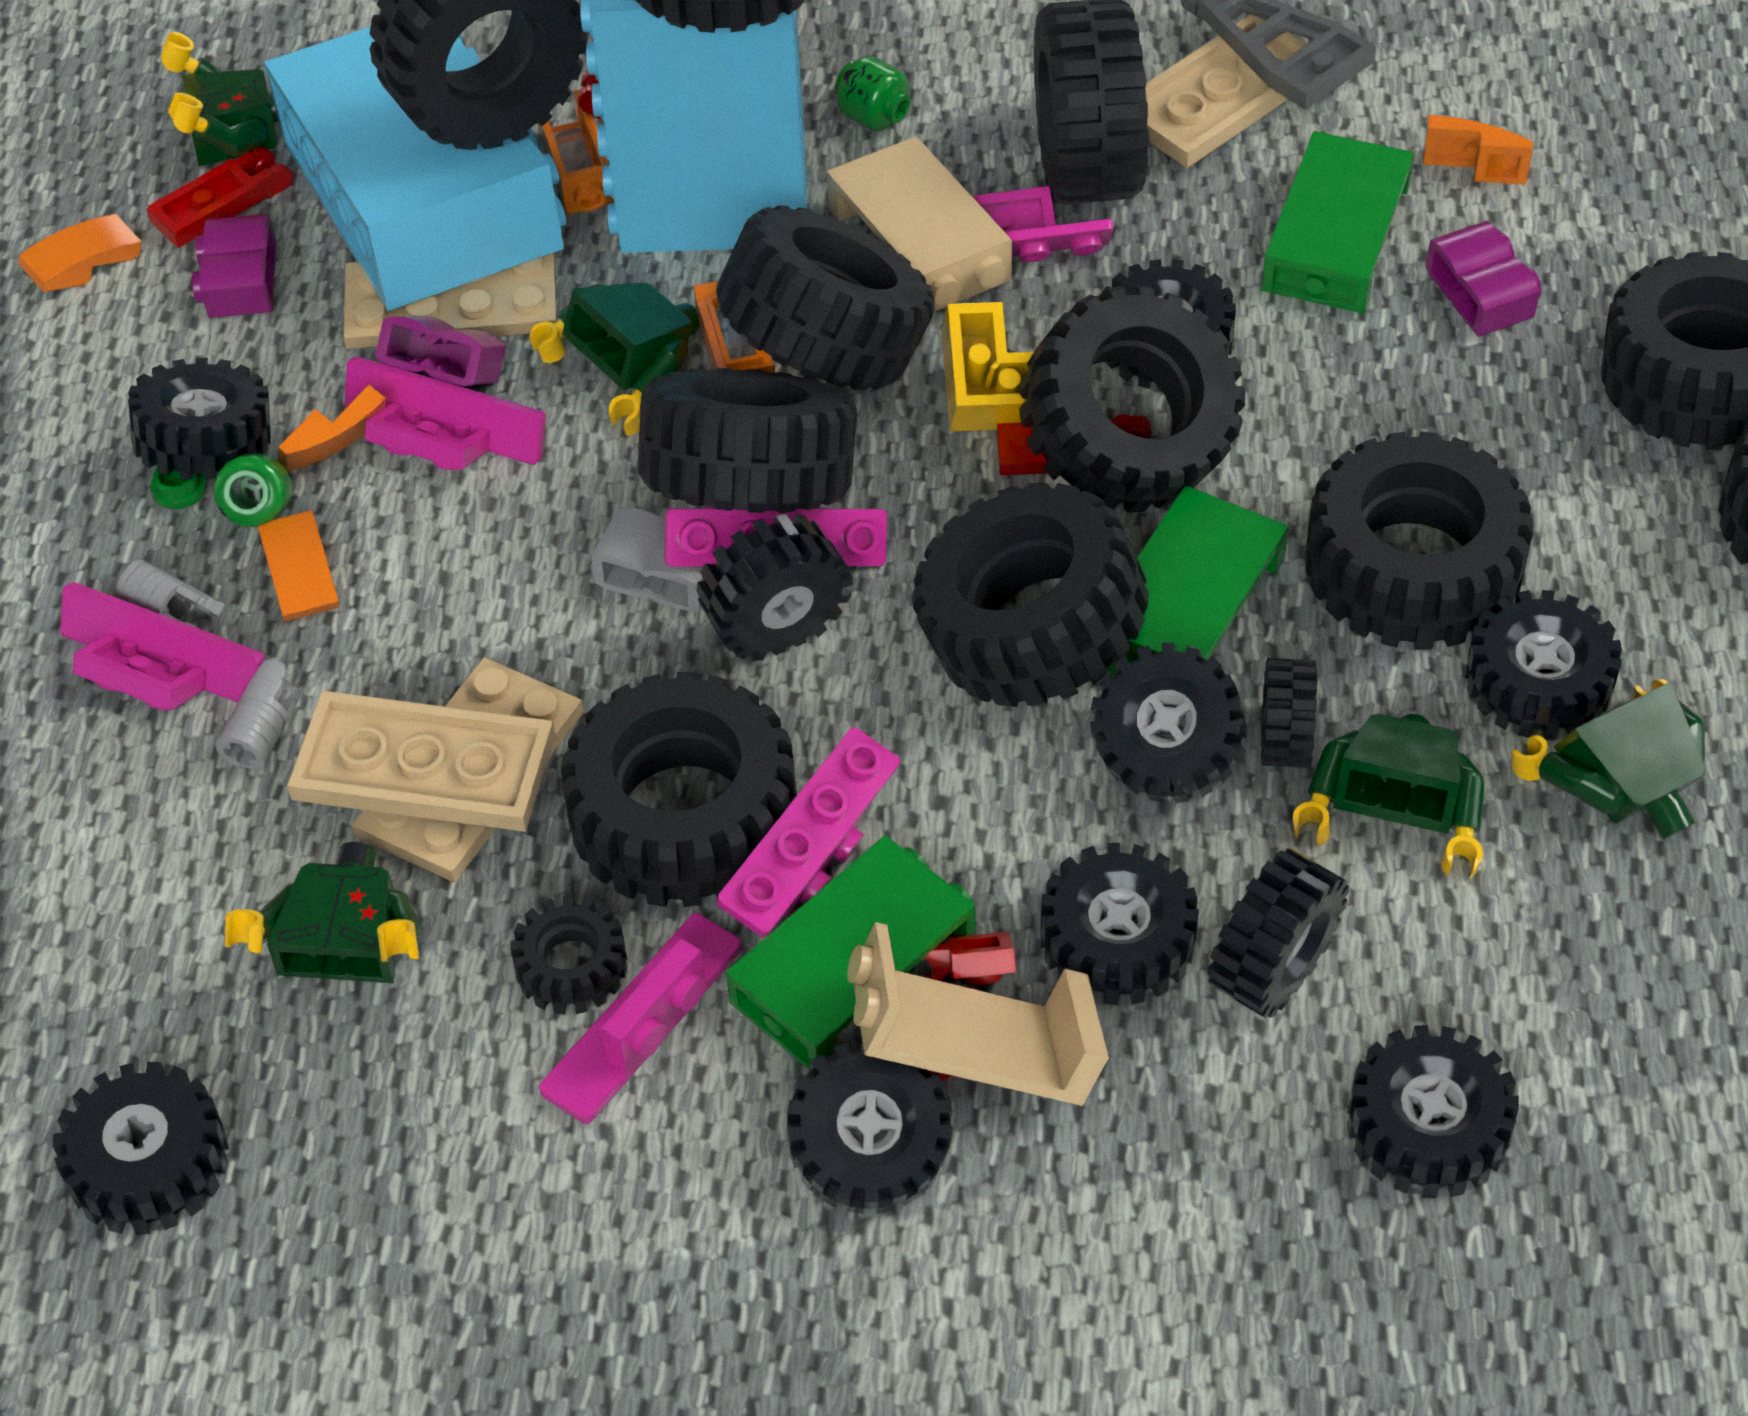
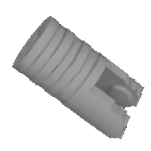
(162, 592)
(258, 717)

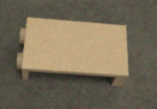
(925, 217)
(975, 1033)

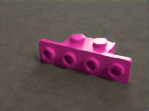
(1031, 225)
(443, 419)
(697, 532)
(149, 652)
(809, 835)
(640, 1018)

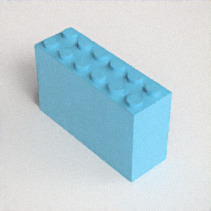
(693, 125)
(401, 201)

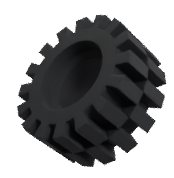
(1288, 712)
(560, 926)

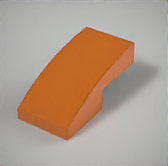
(1492, 151)
(70, 254)
(320, 438)
(298, 566)

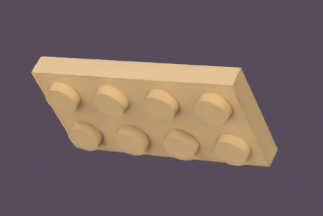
(1211, 97)
(496, 304)
(422, 760)
(450, 846)

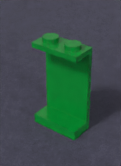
(1336, 221)
(1203, 570)
(797, 975)

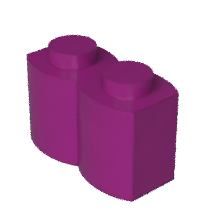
(236, 266)
(1483, 277)
(440, 350)

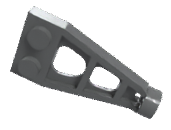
(1310, 72)

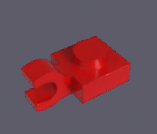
(973, 957)

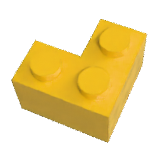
(978, 370)

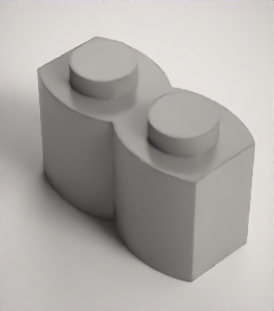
(632, 561)

